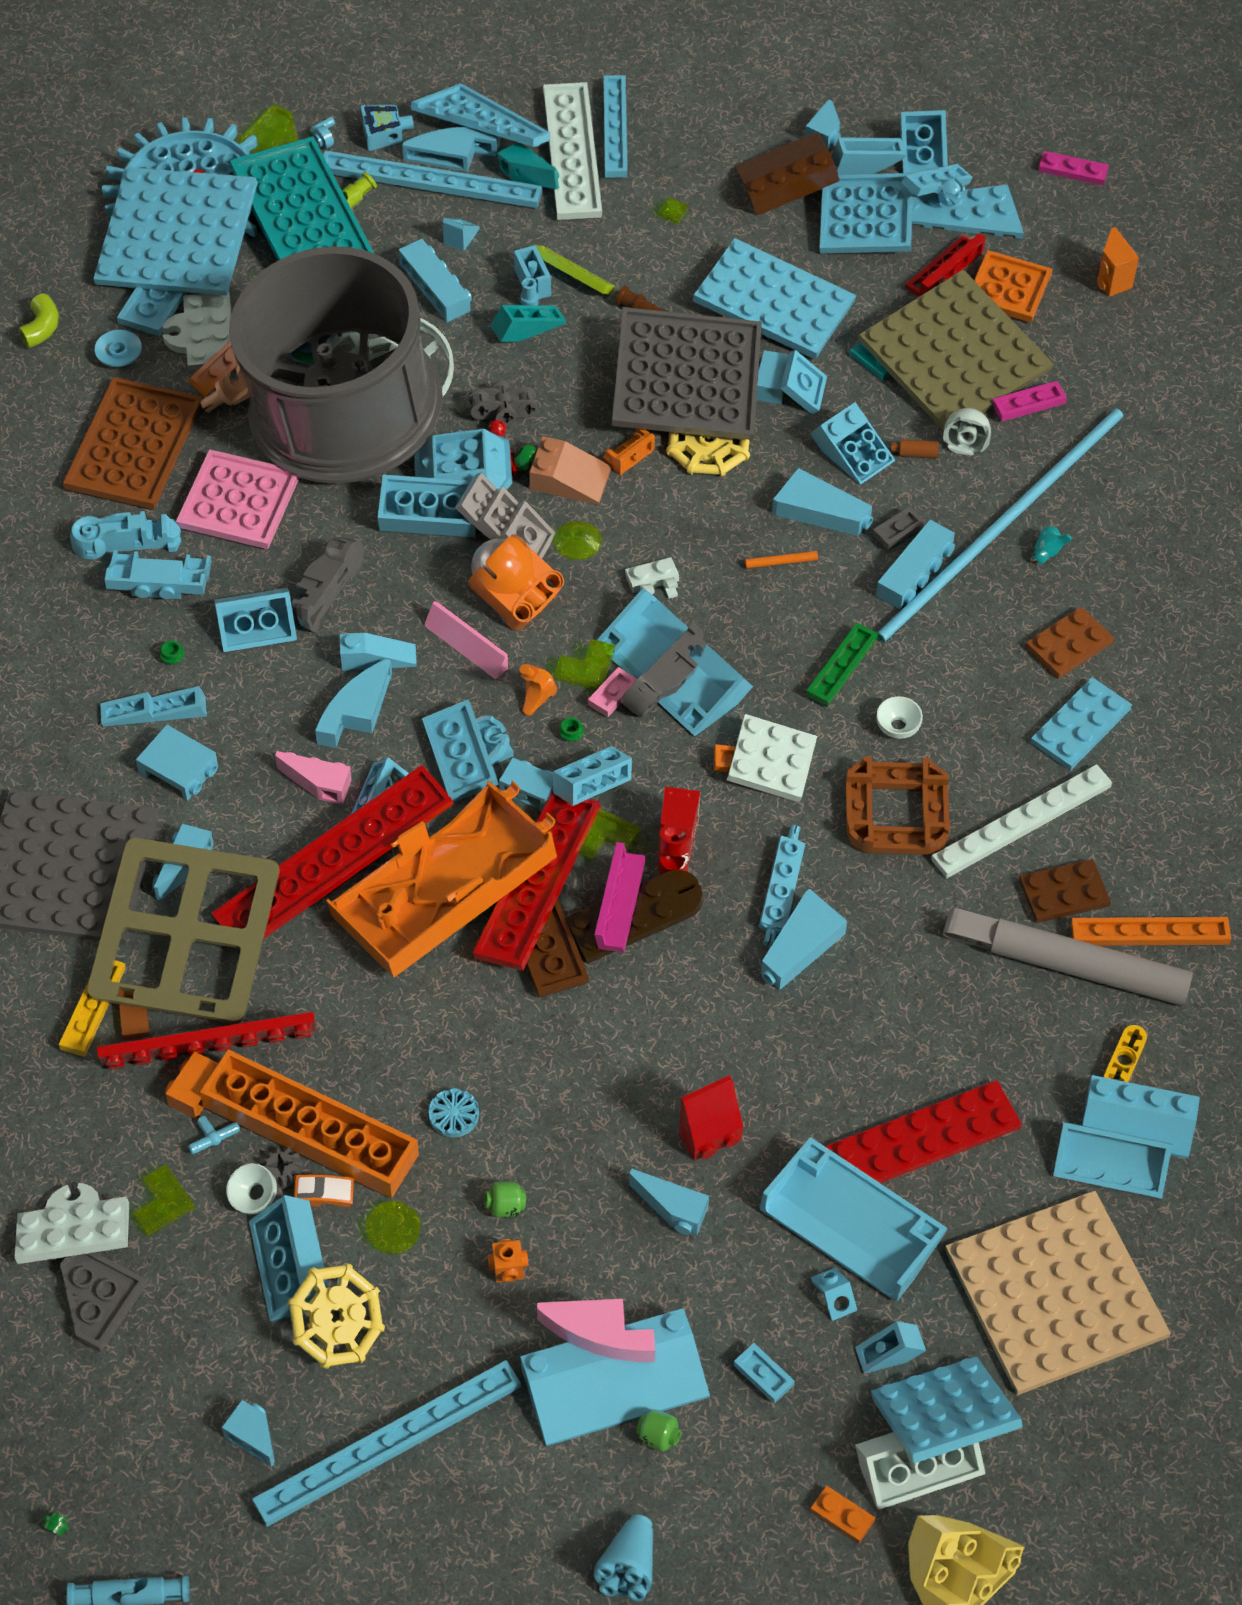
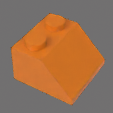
(1117, 265)

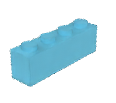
(435, 280)
(915, 565)

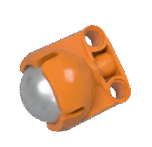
(513, 579)

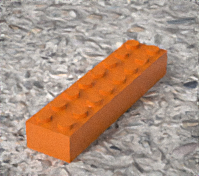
(310, 1123)

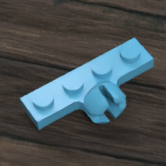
(944, 181)

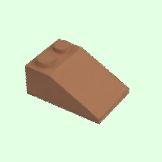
(568, 472)

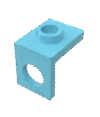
(833, 1285)

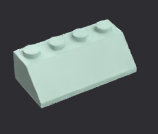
(895, 1477)

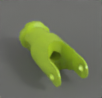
(355, 192)

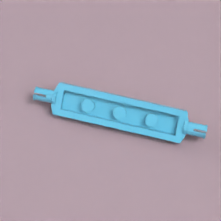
(781, 885)

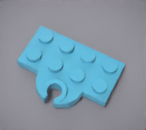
(465, 748)

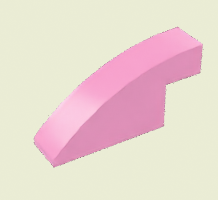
(598, 1328)

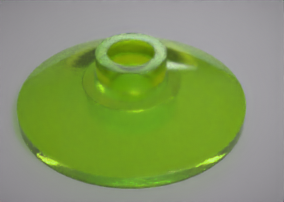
(577, 547)

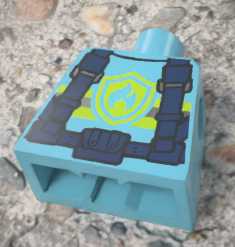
(383, 125)

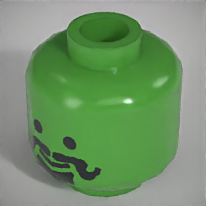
(505, 1199)
(658, 1430)

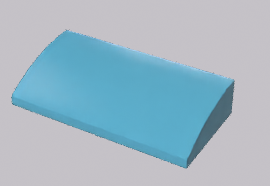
(1112, 1159)

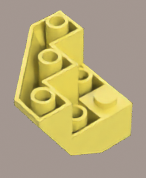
(959, 1561)

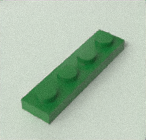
(842, 665)

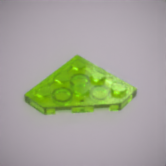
(272, 129)

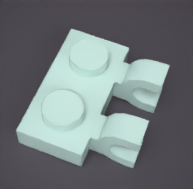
(654, 575)

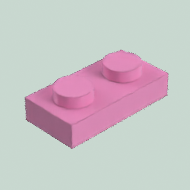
(610, 693)

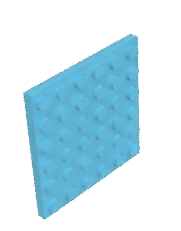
(176, 231)

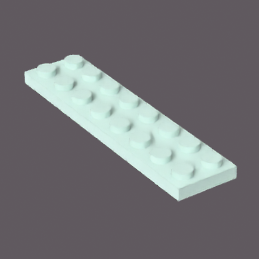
(572, 151)

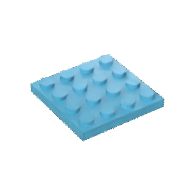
(866, 214)
(946, 1409)

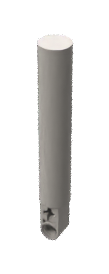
(1070, 956)

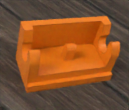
(630, 452)

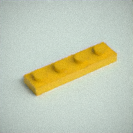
(87, 1018)

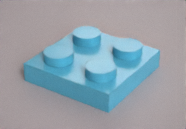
(803, 382)

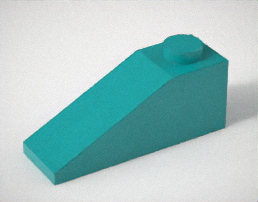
(521, 322)

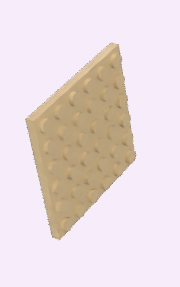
(1056, 1292)

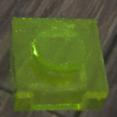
(673, 210)

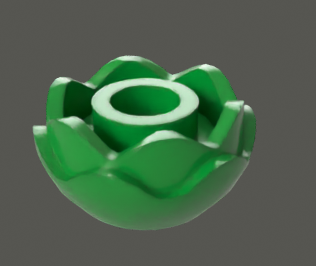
(524, 457)

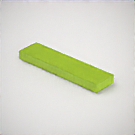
(575, 270)

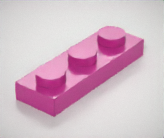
(1073, 168)
(1029, 401)

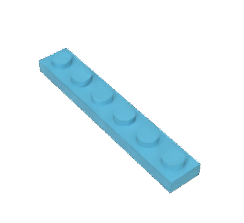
(615, 126)

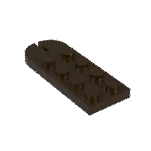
(658, 906)

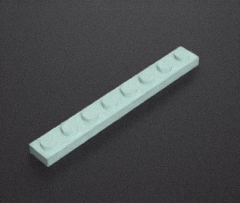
(1021, 821)

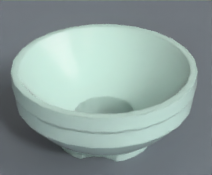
(899, 709)
(243, 1181)

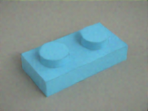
(764, 1373)

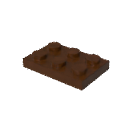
(1064, 891)

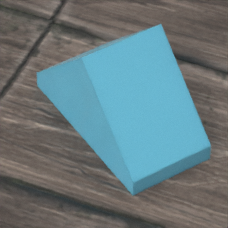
(458, 232)

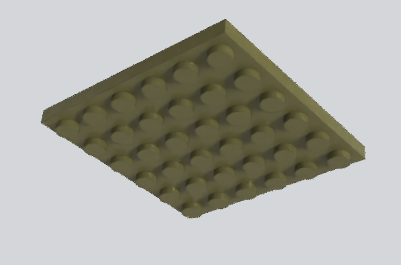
(955, 349)

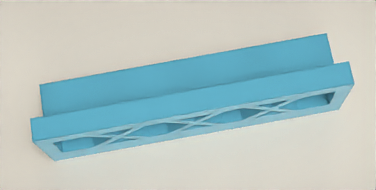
(377, 780)

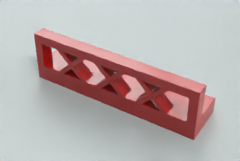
(957, 262)

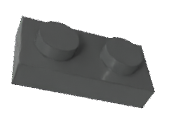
(898, 528)

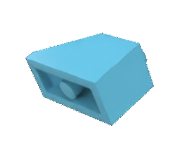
(826, 123)
(890, 1347)
(250, 1431)

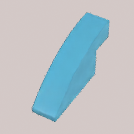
(450, 147)
(866, 155)
(355, 704)

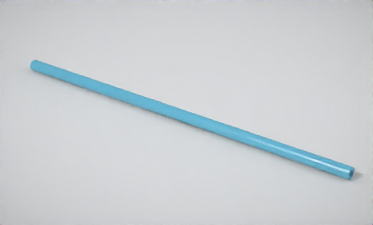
(998, 526)

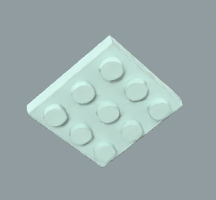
(772, 758)

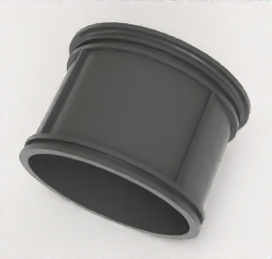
(352, 412)

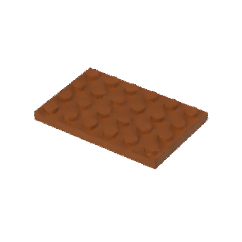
(133, 443)

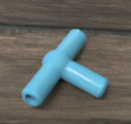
(212, 1137)

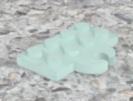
(201, 328)
(72, 1226)

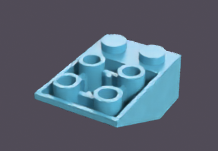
(853, 444)

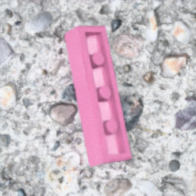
(466, 640)

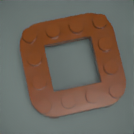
(892, 775)

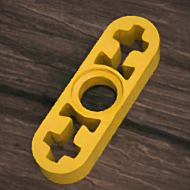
(1123, 1049)

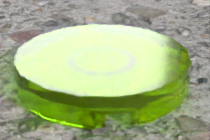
(387, 1233)

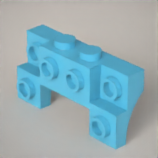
(157, 577)

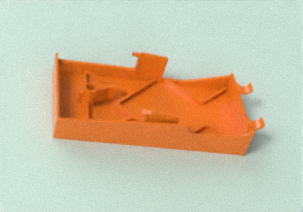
(444, 878)

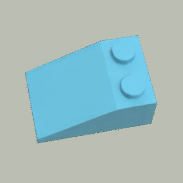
(923, 140)

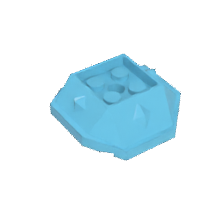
(465, 455)

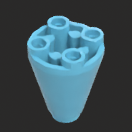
(628, 1561)

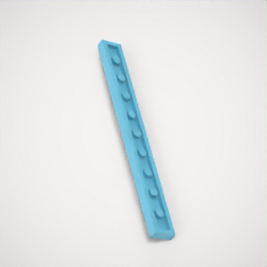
(435, 179)
(386, 1443)

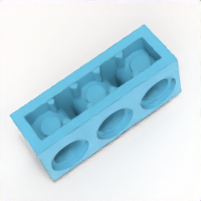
(592, 775)

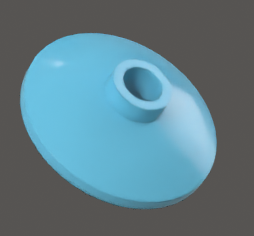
(116, 341)

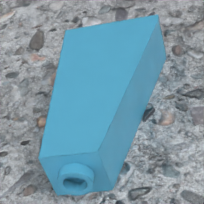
(821, 504)
(802, 940)

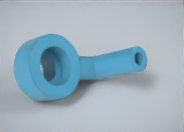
(322, 134)

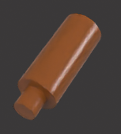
(916, 448)

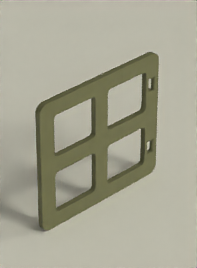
(184, 929)

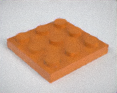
(1013, 284)

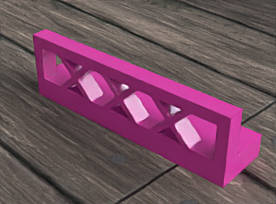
(619, 899)

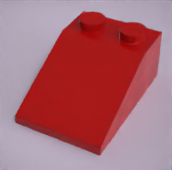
(710, 1119)

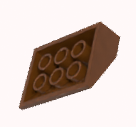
(788, 173)

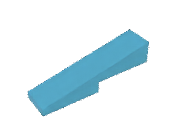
(144, 708)

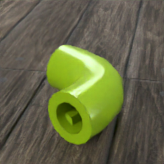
(43, 325)

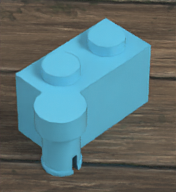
(532, 275)

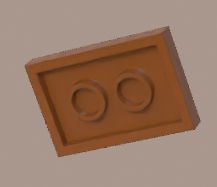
(1069, 642)

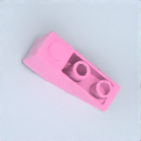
(320, 778)

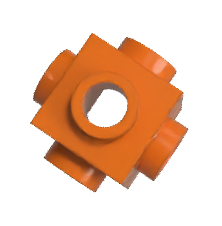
(508, 1260)

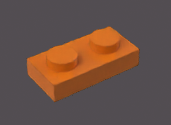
(842, 1514)

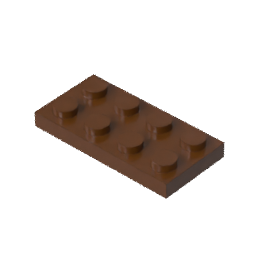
(555, 958)

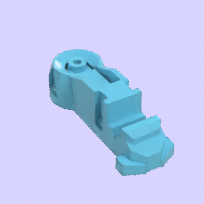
(123, 532)

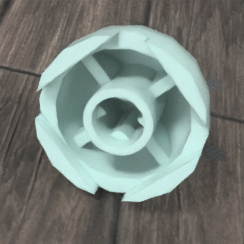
(967, 431)

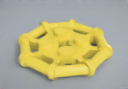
(707, 453)
(351, 1313)

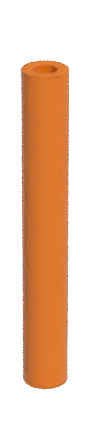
(781, 559)

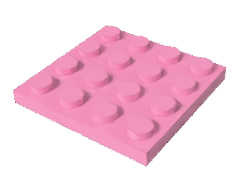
(237, 499)

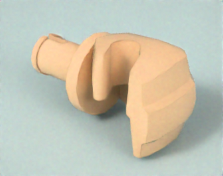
(228, 391)

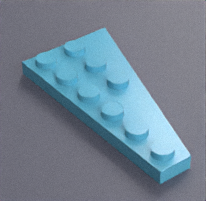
(473, 110)
(978, 211)

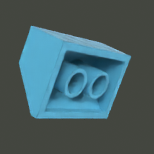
(255, 619)

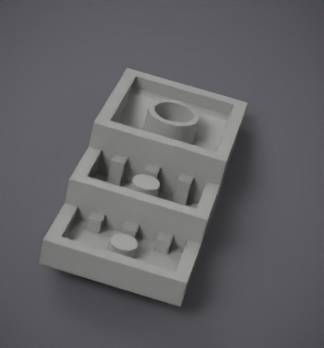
(500, 515)

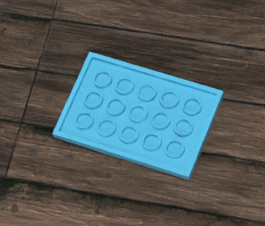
(787, 300)

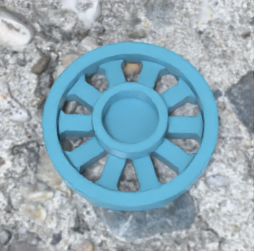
(453, 1113)

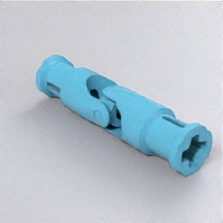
(151, 1591)

